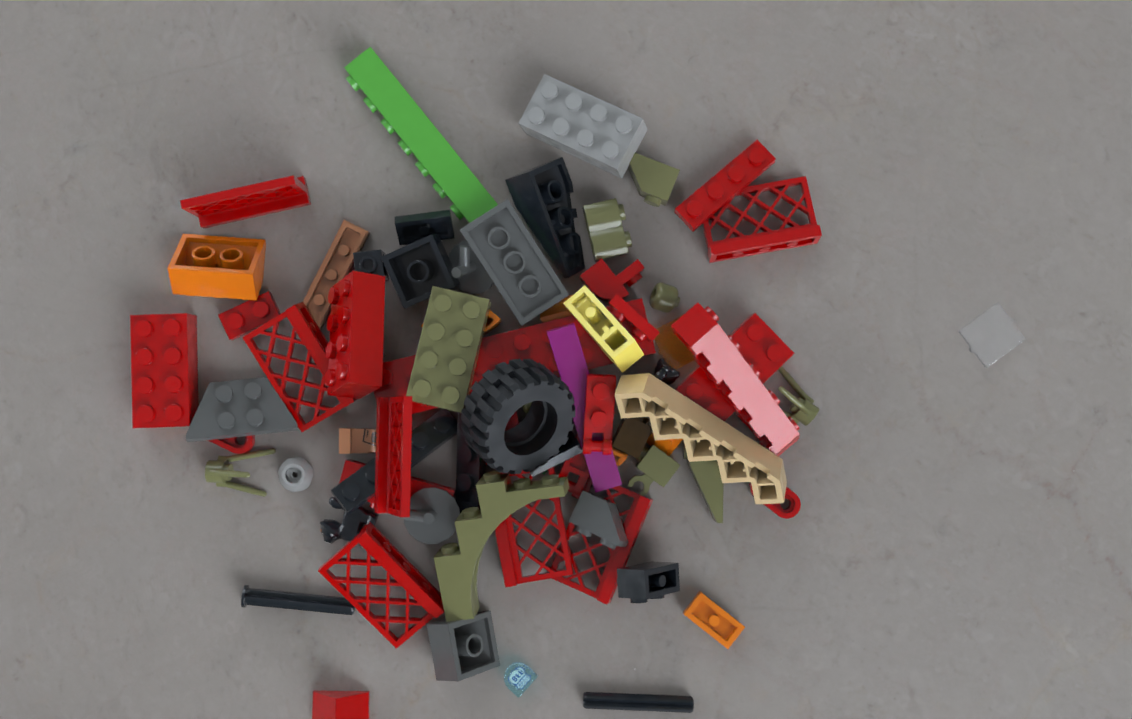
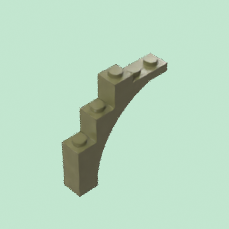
(459, 565)

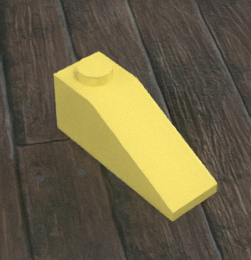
(604, 329)

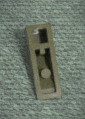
(709, 483)

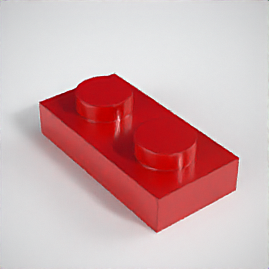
(249, 315)
(641, 327)

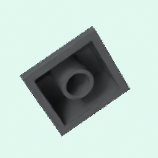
(463, 647)

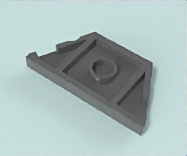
(240, 410)

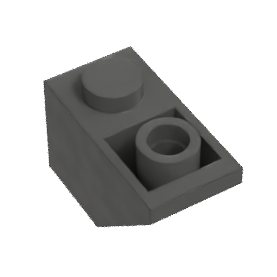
(599, 517)

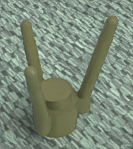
(802, 407)
(221, 472)

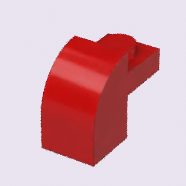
(605, 284)

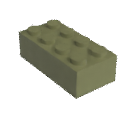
(448, 349)

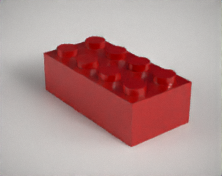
(355, 335)
(757, 346)
(164, 370)

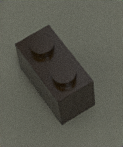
(632, 435)

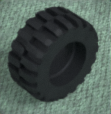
(499, 397)

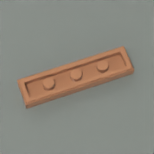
(334, 267)

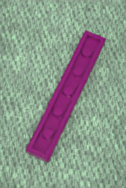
(573, 373)

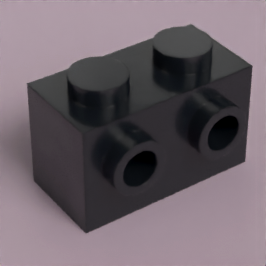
(648, 581)

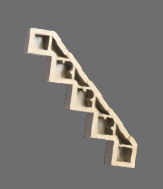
(703, 434)

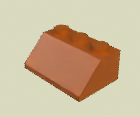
(218, 267)

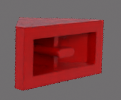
(340, 704)

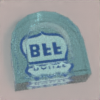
(519, 678)

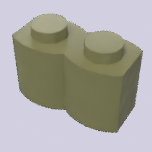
(606, 229)

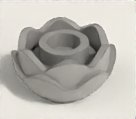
(303, 469)

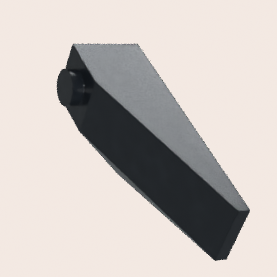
(546, 206)

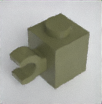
(655, 466)

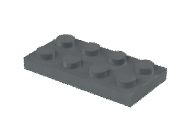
(514, 262)

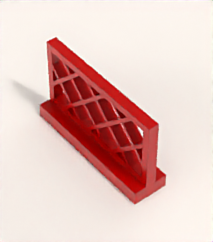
(248, 201)
(770, 239)
(315, 343)
(393, 455)
(510, 549)
(619, 555)
(396, 566)

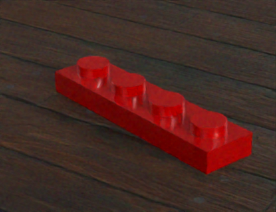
(724, 185)

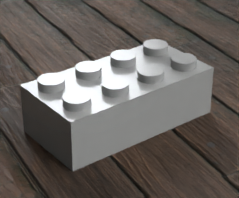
(583, 126)

